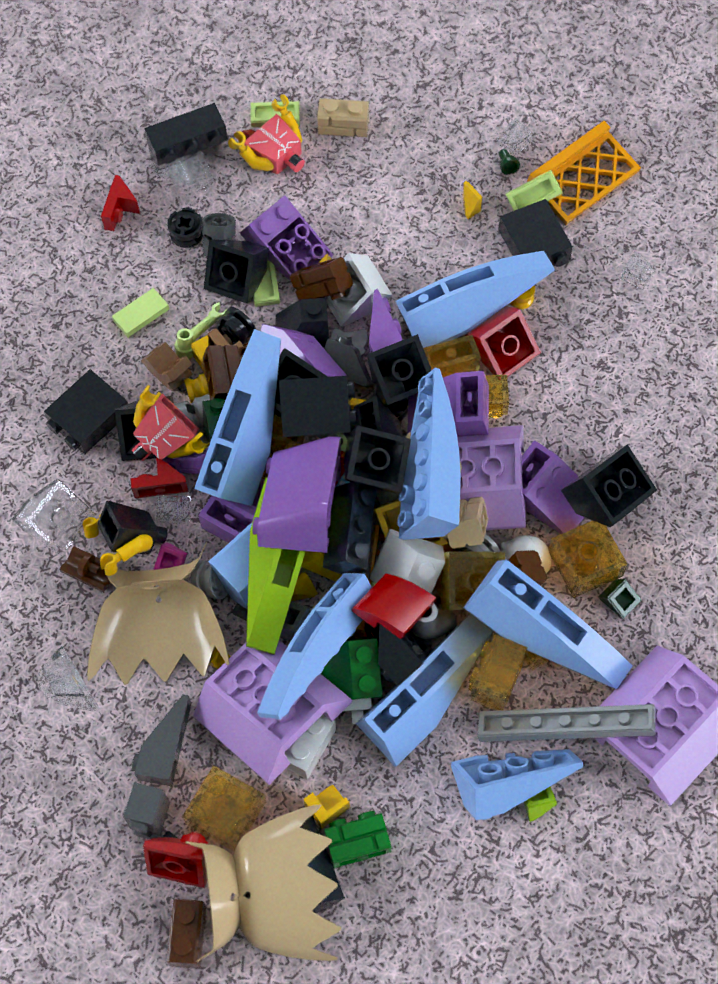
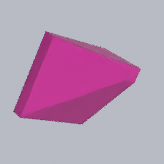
(169, 556)

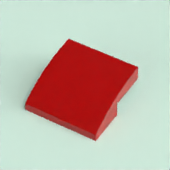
(394, 604)

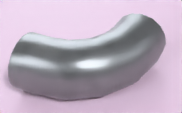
(434, 623)

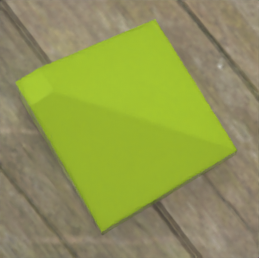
(540, 804)

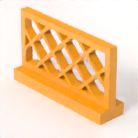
(574, 154)

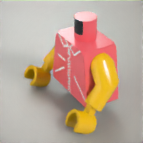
(273, 144)
(164, 429)

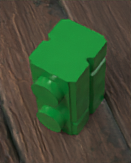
(358, 839)

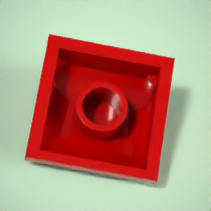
(177, 860)

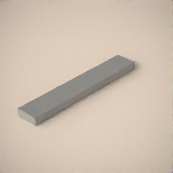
(567, 723)

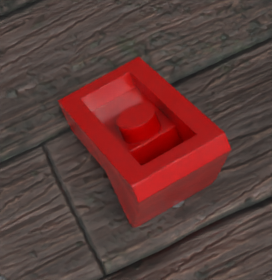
(117, 201)
(165, 483)

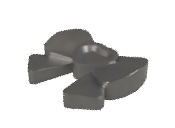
(358, 338)

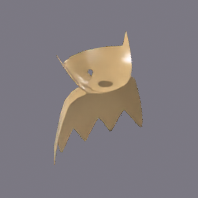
(140, 628)
(282, 889)

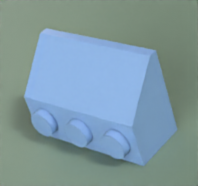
(232, 567)

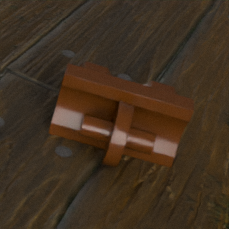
(86, 569)

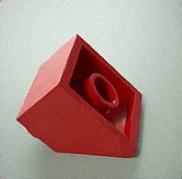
(505, 341)

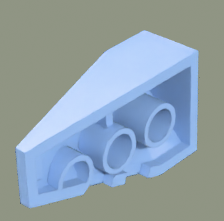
(500, 785)

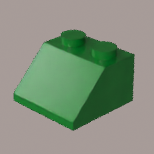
(356, 668)

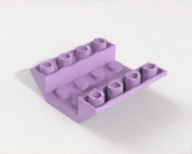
(494, 472)
(231, 706)
(683, 722)

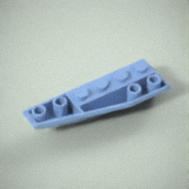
(470, 296)
(245, 425)
(433, 466)
(534, 618)
(314, 644)
(419, 702)

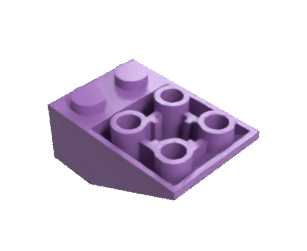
(287, 236)
(383, 328)
(306, 348)
(468, 400)
(542, 482)
(226, 517)

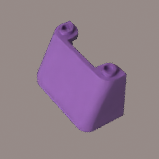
(299, 496)

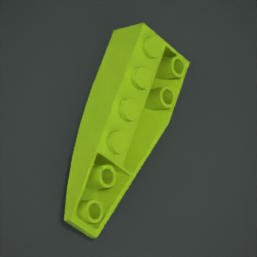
(270, 589)

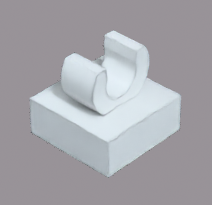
(357, 708)

